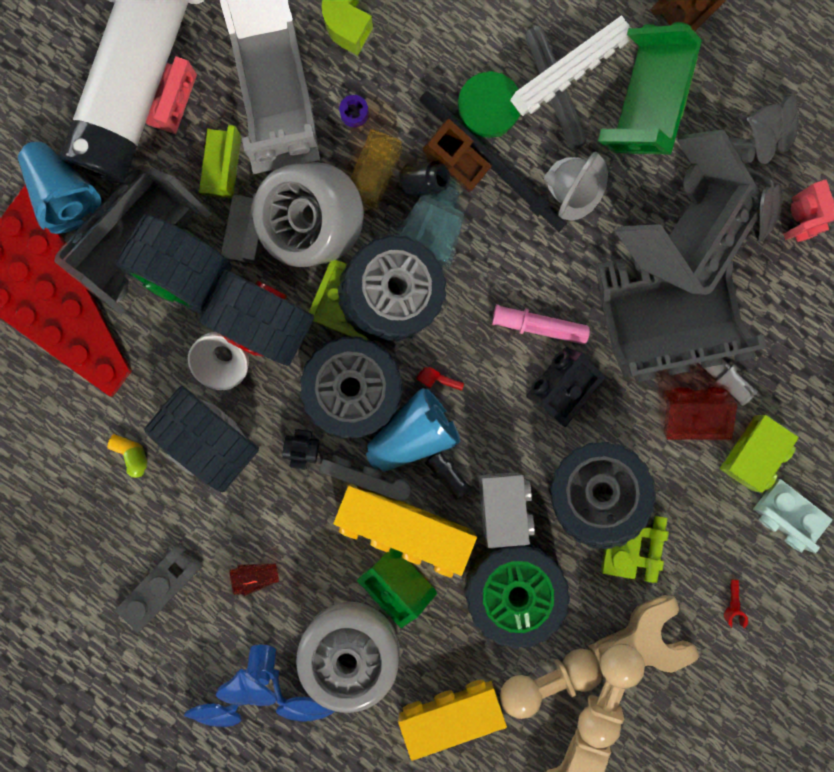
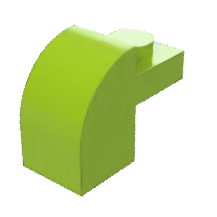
(347, 24)

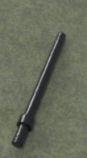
(538, 204)

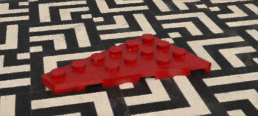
(51, 304)

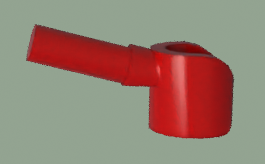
(429, 376)
(734, 608)

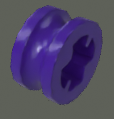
(343, 109)

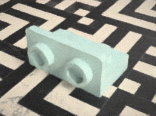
(793, 515)

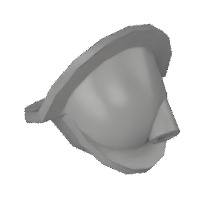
(577, 184)

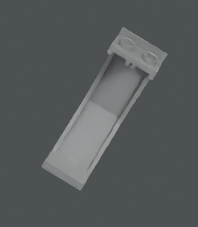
(271, 84)

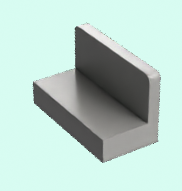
(240, 236)

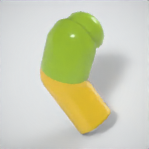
(132, 452)

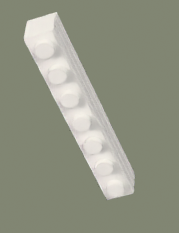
(571, 67)

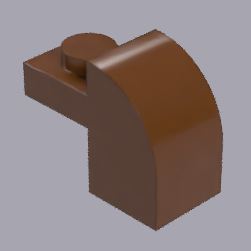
(453, 149)

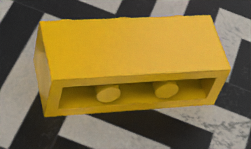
(451, 719)

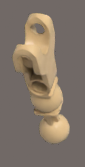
(581, 667)
(602, 720)

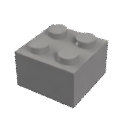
(504, 509)

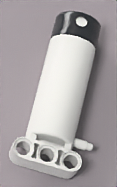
(122, 86)

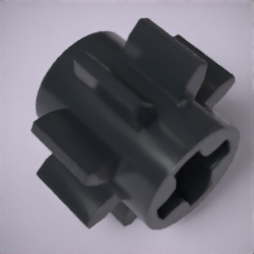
(301, 449)

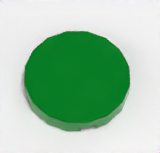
(486, 104)

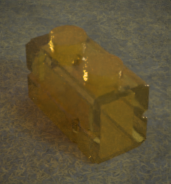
(376, 167)

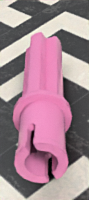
(540, 324)

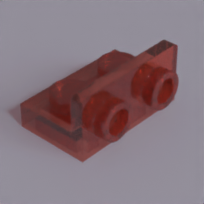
(699, 414)

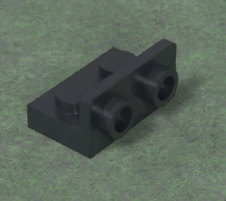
(565, 385)

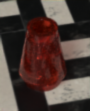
(252, 577)

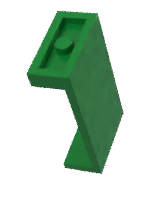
(655, 90)

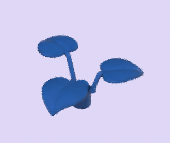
(250, 688)

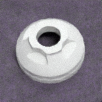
(213, 371)

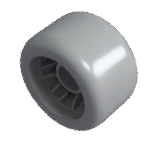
(308, 214)
(352, 630)

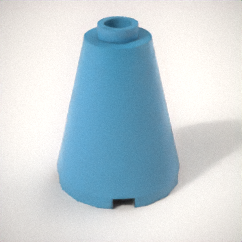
(56, 189)
(413, 433)

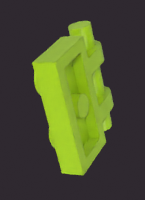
(624, 560)

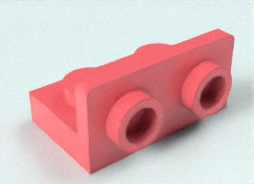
(172, 96)
(813, 210)

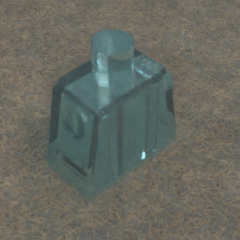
(435, 225)

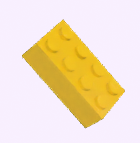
(405, 529)

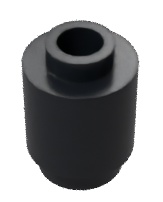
(424, 178)

